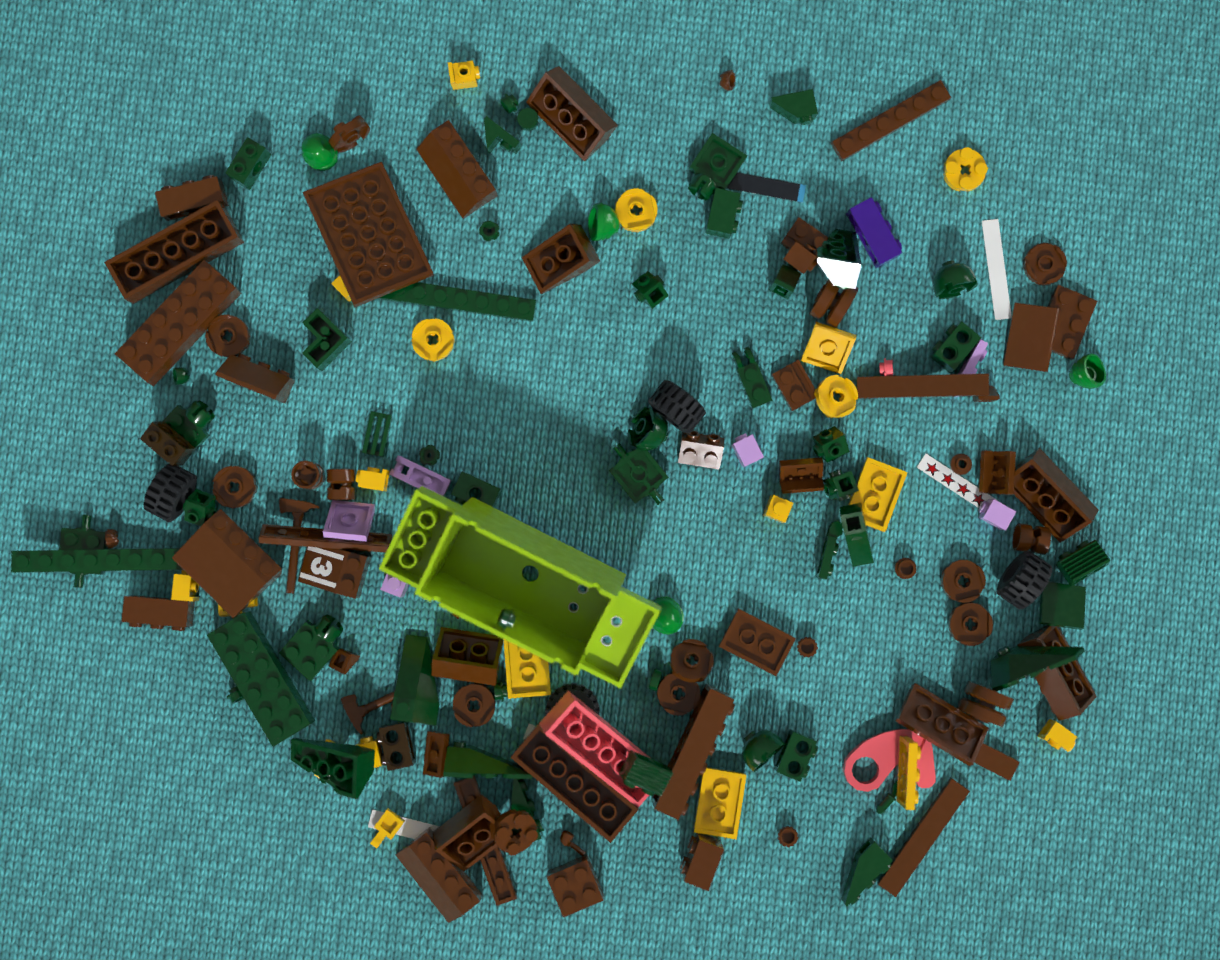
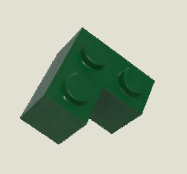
(329, 340)

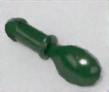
(887, 801)

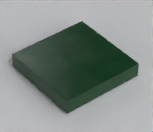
(1063, 606)

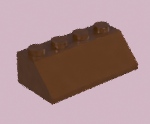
(571, 113)
(456, 169)
(1052, 496)
(1066, 685)
(439, 878)

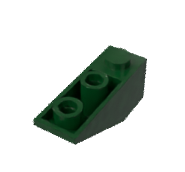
(856, 534)
(521, 802)
(866, 866)

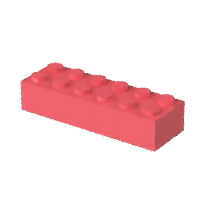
(592, 743)

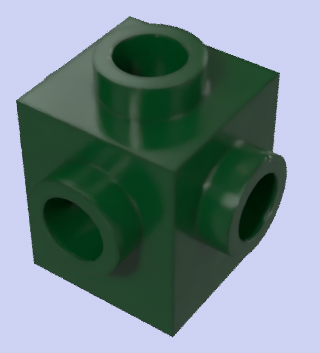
(649, 289)
(830, 444)
(840, 485)
(199, 507)

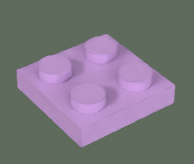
(349, 520)

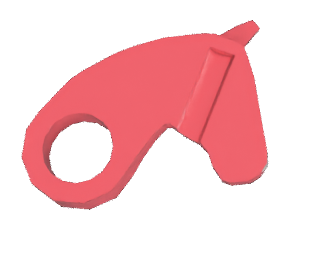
(885, 752)

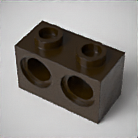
(167, 443)
(402, 745)

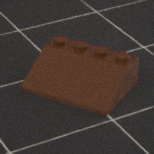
(227, 563)

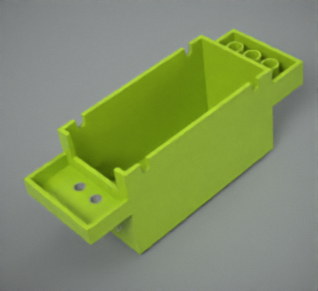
(474, 567)

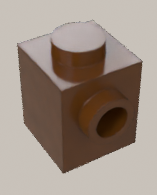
(801, 257)

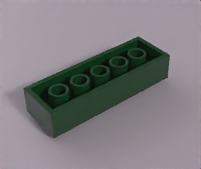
(261, 678)

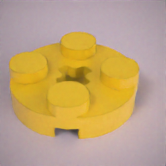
(968, 158)
(643, 200)
(434, 351)
(825, 399)

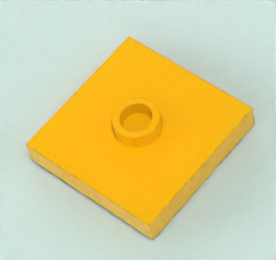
(828, 347)

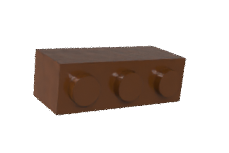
(190, 197)
(157, 612)

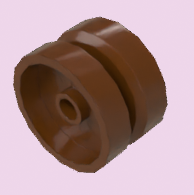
(835, 301)
(985, 704)

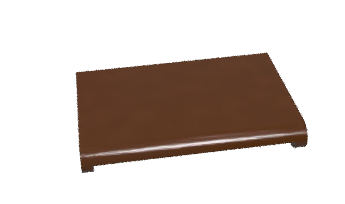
(1031, 337)

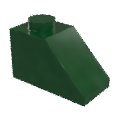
(796, 107)
(785, 281)

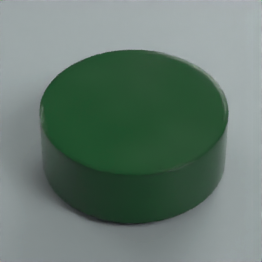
(527, 119)
(655, 679)

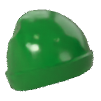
(318, 152)
(602, 222)
(1088, 372)
(670, 617)

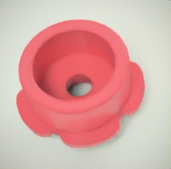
(886, 367)

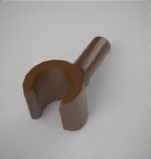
(566, 839)

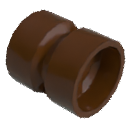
(308, 475)
(337, 477)
(1035, 539)

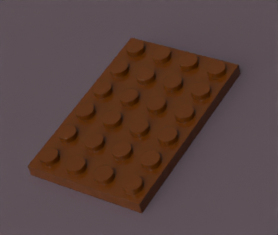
(368, 234)

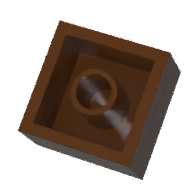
(701, 861)
(575, 885)

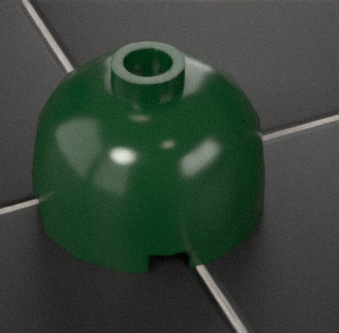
(952, 279)
(649, 429)
(760, 748)

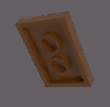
(1072, 321)
(757, 642)

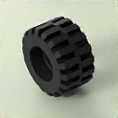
(677, 406)
(169, 491)
(1024, 579)
(579, 691)

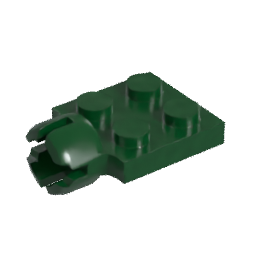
(715, 167)
(191, 422)
(313, 646)

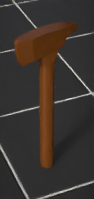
(298, 510)
(357, 713)

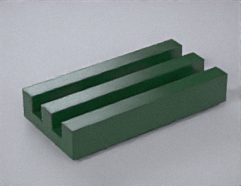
(377, 432)

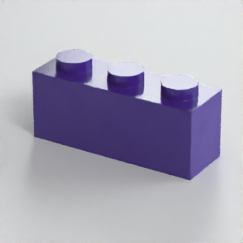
(874, 232)

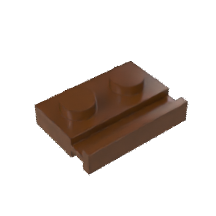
(804, 233)
(794, 385)

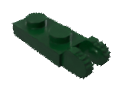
(752, 379)
(829, 549)

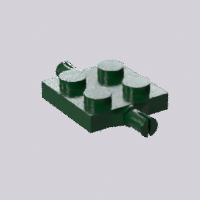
(638, 474)
(82, 539)

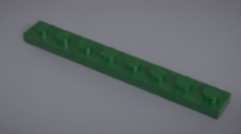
(465, 301)
(93, 560)

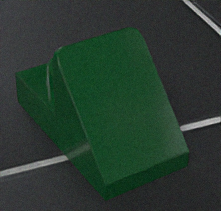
(496, 134)

